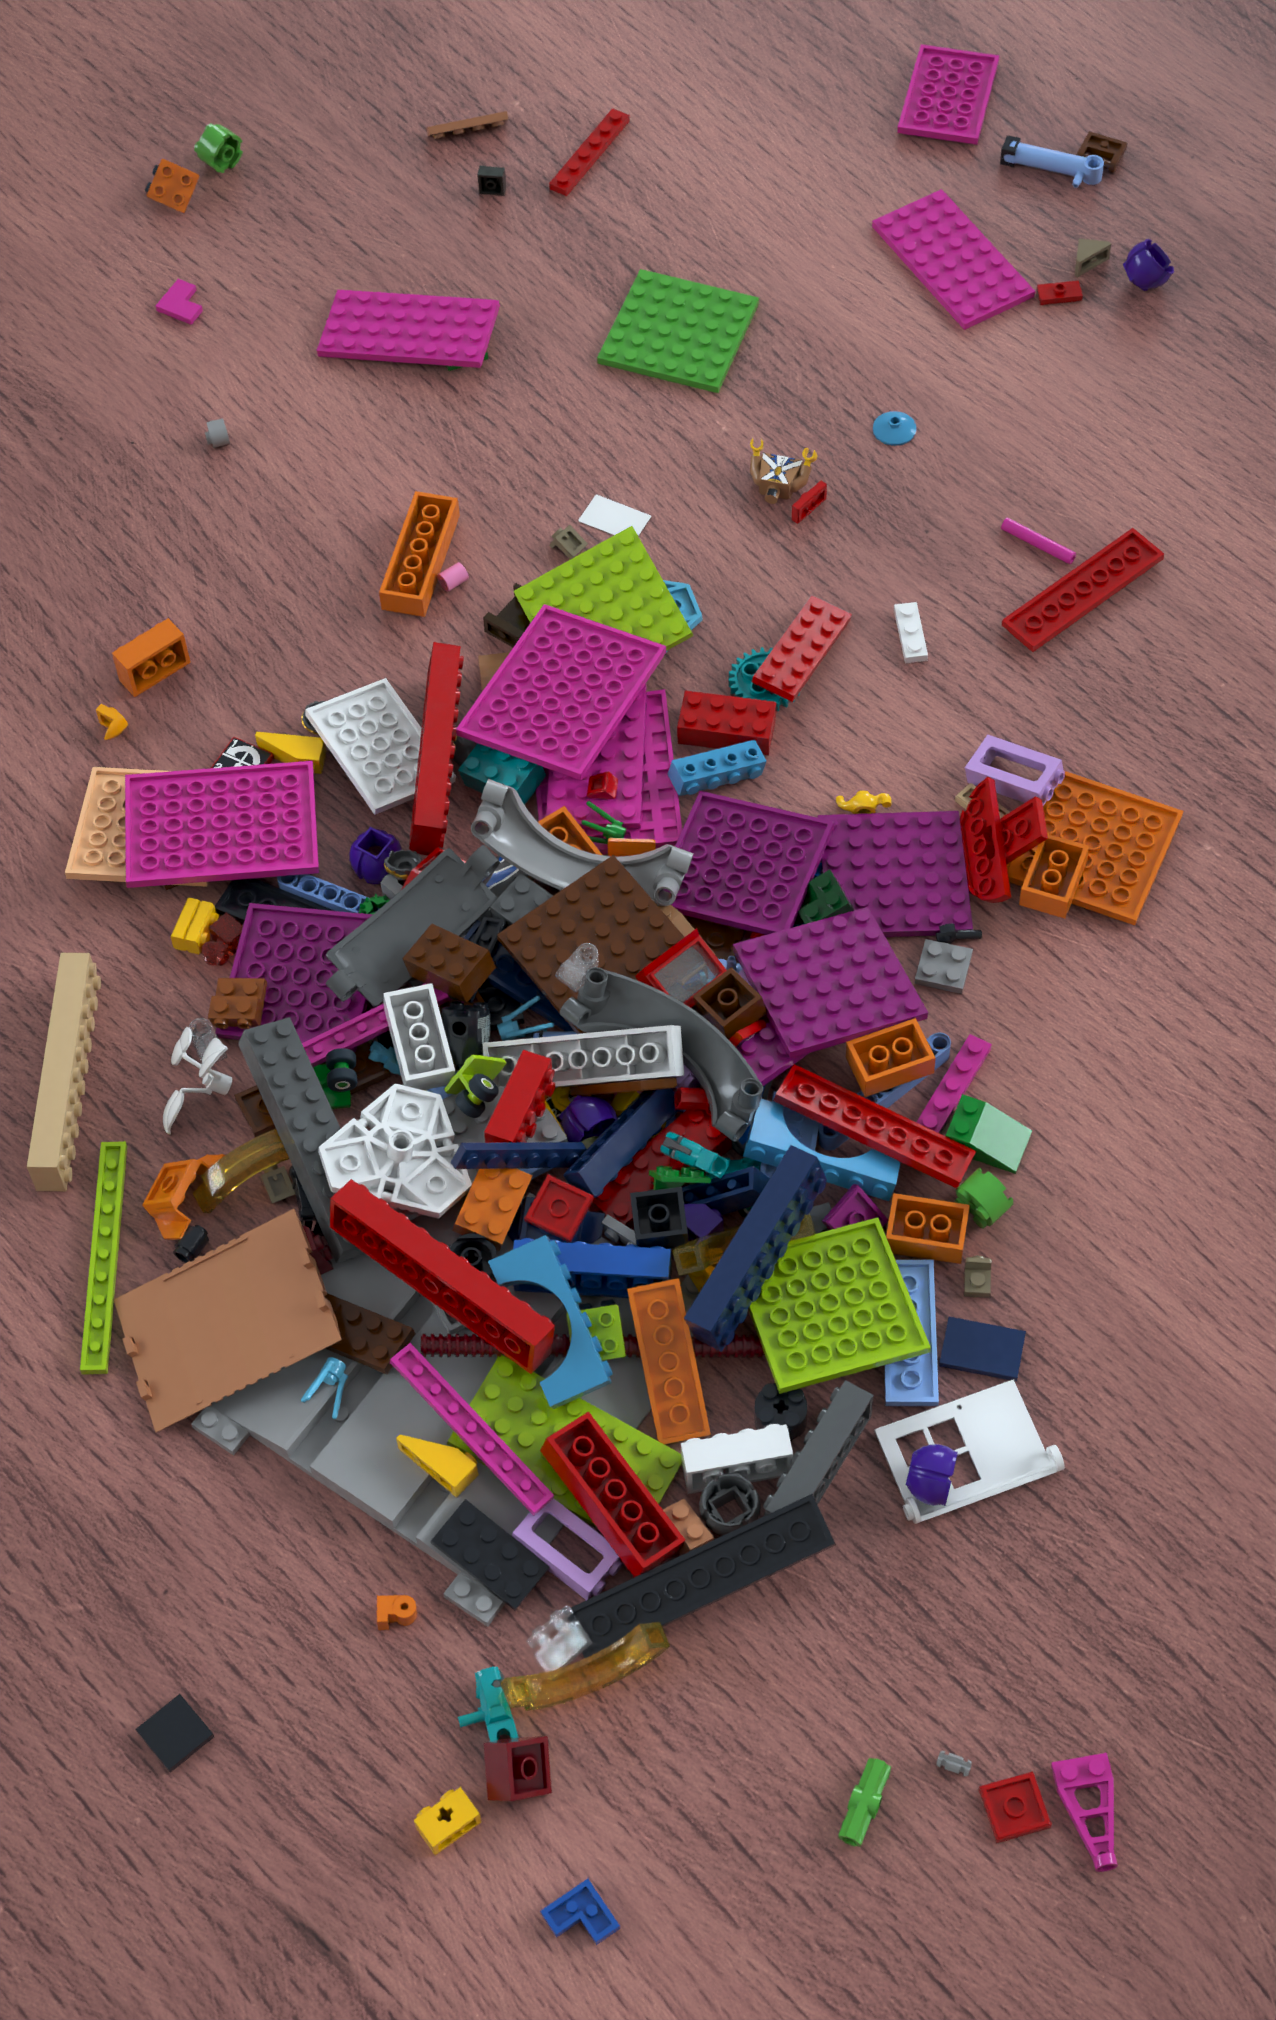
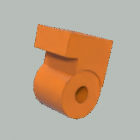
(395, 1609)

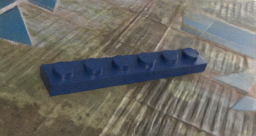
(517, 1155)

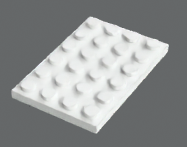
(373, 742)

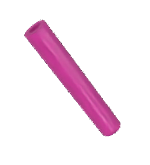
(1038, 540)

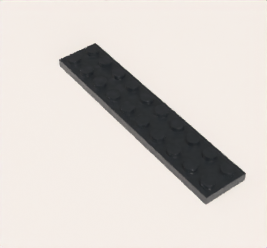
(706, 1574)

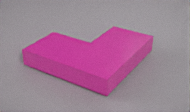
(177, 304)

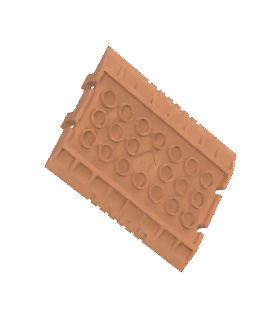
(226, 1320)

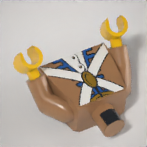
(778, 474)

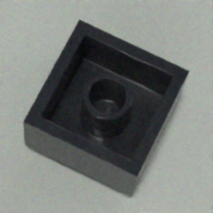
(664, 1222)

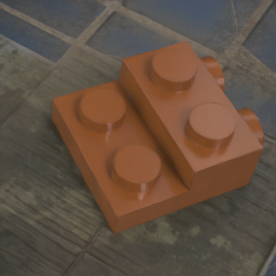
(238, 1003)

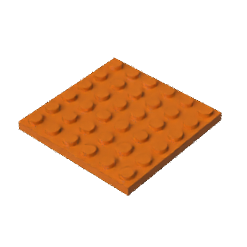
(1124, 838)

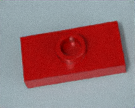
(1059, 292)
(809, 501)

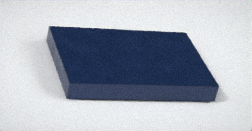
(982, 1348)

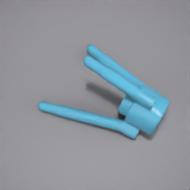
(511, 1030)
(330, 1374)

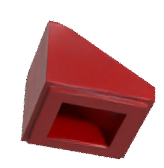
(602, 786)

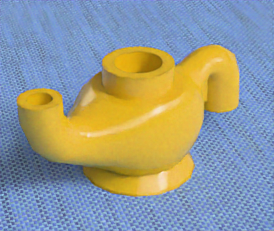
(864, 802)

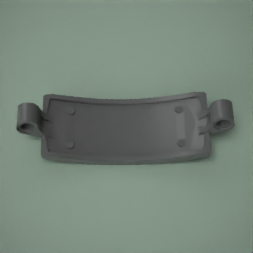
(442, 895)

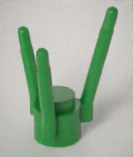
(610, 831)

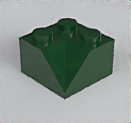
(824, 899)

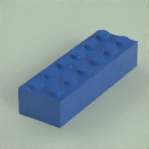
(607, 1268)

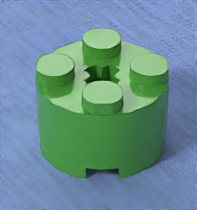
(219, 147)
(985, 1197)

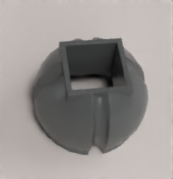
(723, 1491)

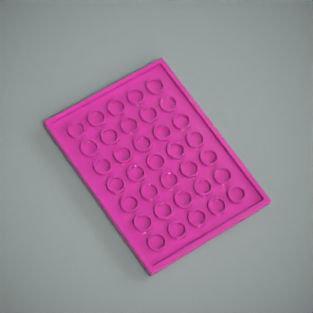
(561, 691)
(220, 824)

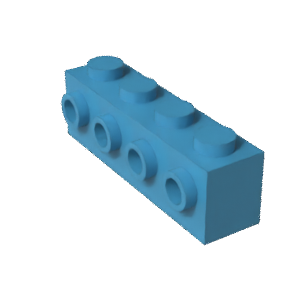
(717, 768)

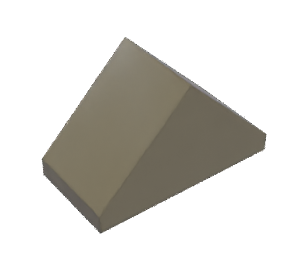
(1091, 254)

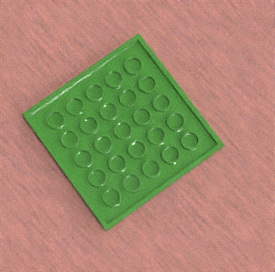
(678, 330)

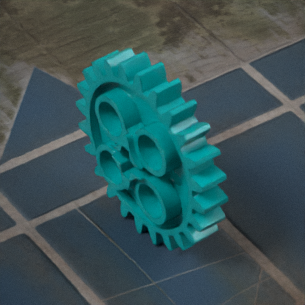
(741, 679)

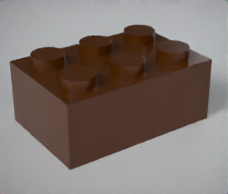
(449, 963)

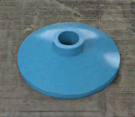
(894, 428)

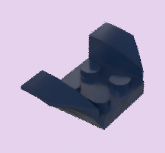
(588, 1231)

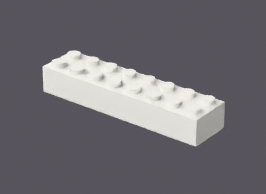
(599, 1055)

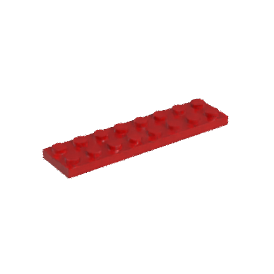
(1082, 589)
(875, 1126)

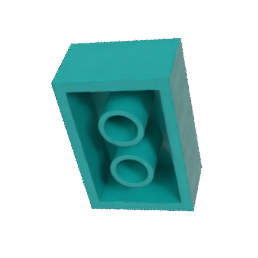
(491, 764)

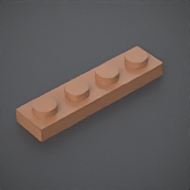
(476, 123)

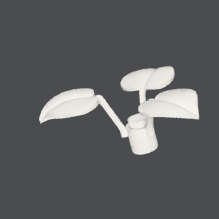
(212, 1079)

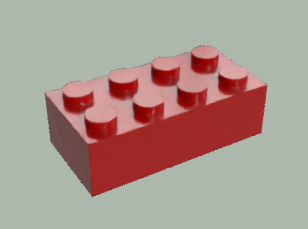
(725, 721)
(522, 1100)

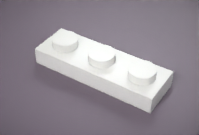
(910, 632)

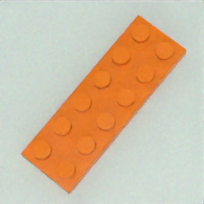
(668, 1361)

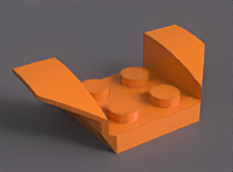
(170, 1191)

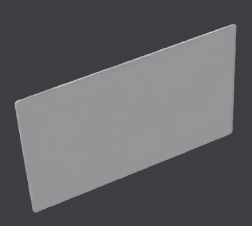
(613, 516)

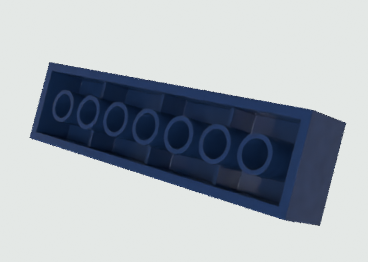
(756, 1248)

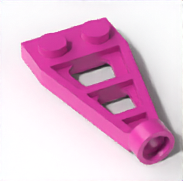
(1081, 1774)

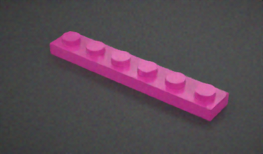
(954, 1083)

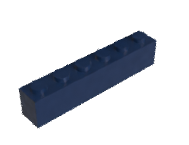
(622, 1141)

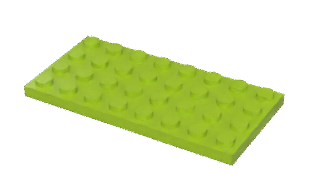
(521, 1416)

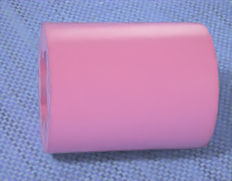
(452, 577)

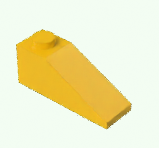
(294, 748)
(442, 1462)

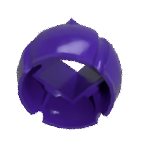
(1148, 265)
(367, 864)
(586, 1118)
(930, 1473)

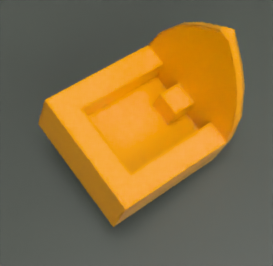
(112, 720)

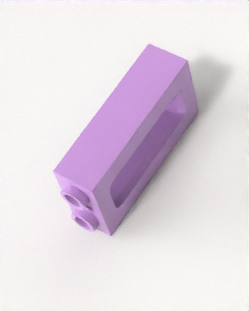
(1010, 784)
(582, 1583)

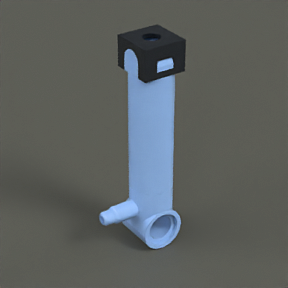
(1084, 169)

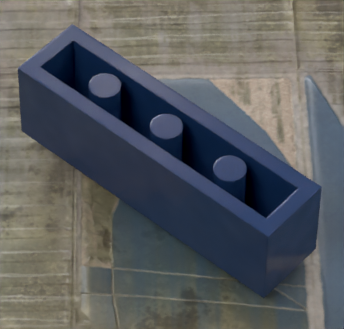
(730, 1193)

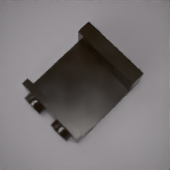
(509, 623)

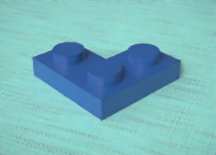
(581, 1905)

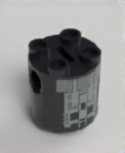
(466, 1029)

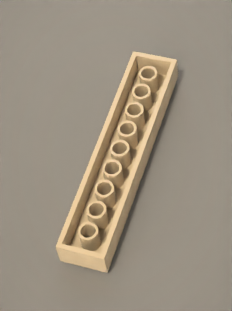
(63, 1073)

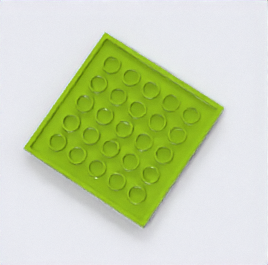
(613, 587)
(836, 1308)

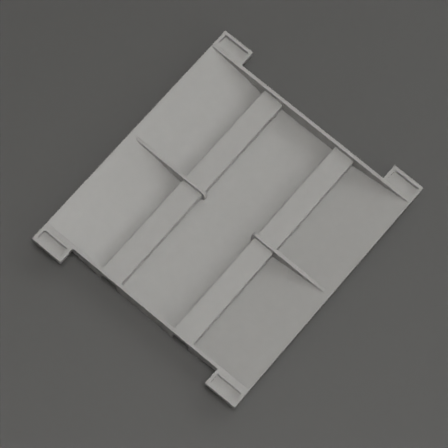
(360, 1449)

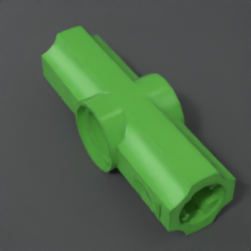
(864, 1802)

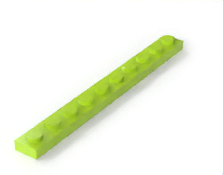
(103, 1258)

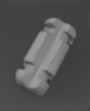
(954, 1763)

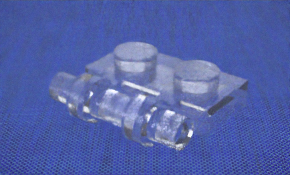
(564, 1646)

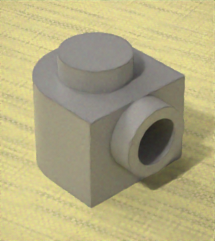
(217, 433)

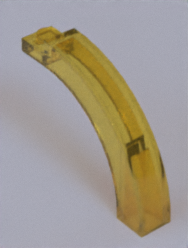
(238, 1167)
(708, 1250)
(590, 1674)

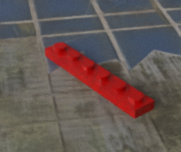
(589, 152)

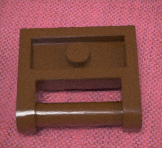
(1104, 147)

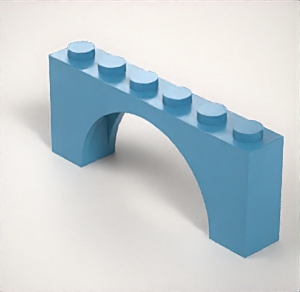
(771, 1138)
(582, 1367)

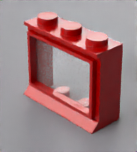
(683, 969)

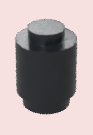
(191, 1243)

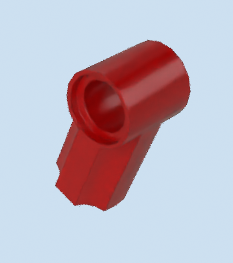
(691, 1099)

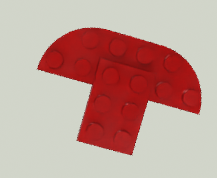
(996, 841)

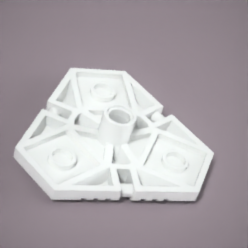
(416, 1173)

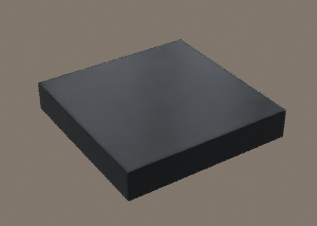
(174, 1733)

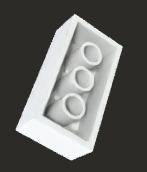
(419, 1037)
(749, 1453)

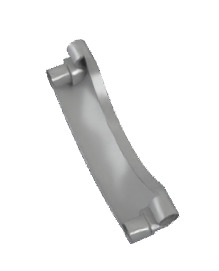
(532, 849)

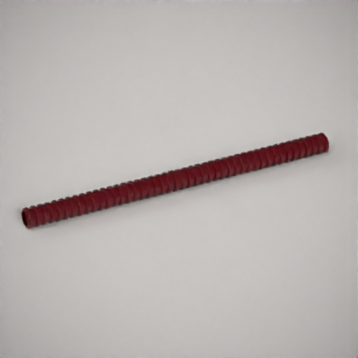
(474, 1345)

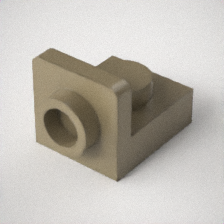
(568, 541)
(277, 1183)
(977, 1277)

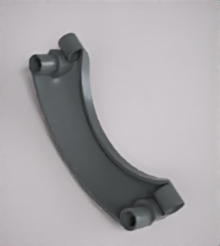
(621, 1003)

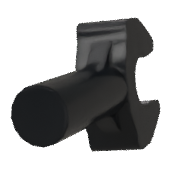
(949, 934)

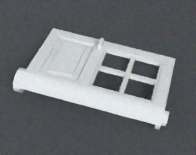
(996, 1436)

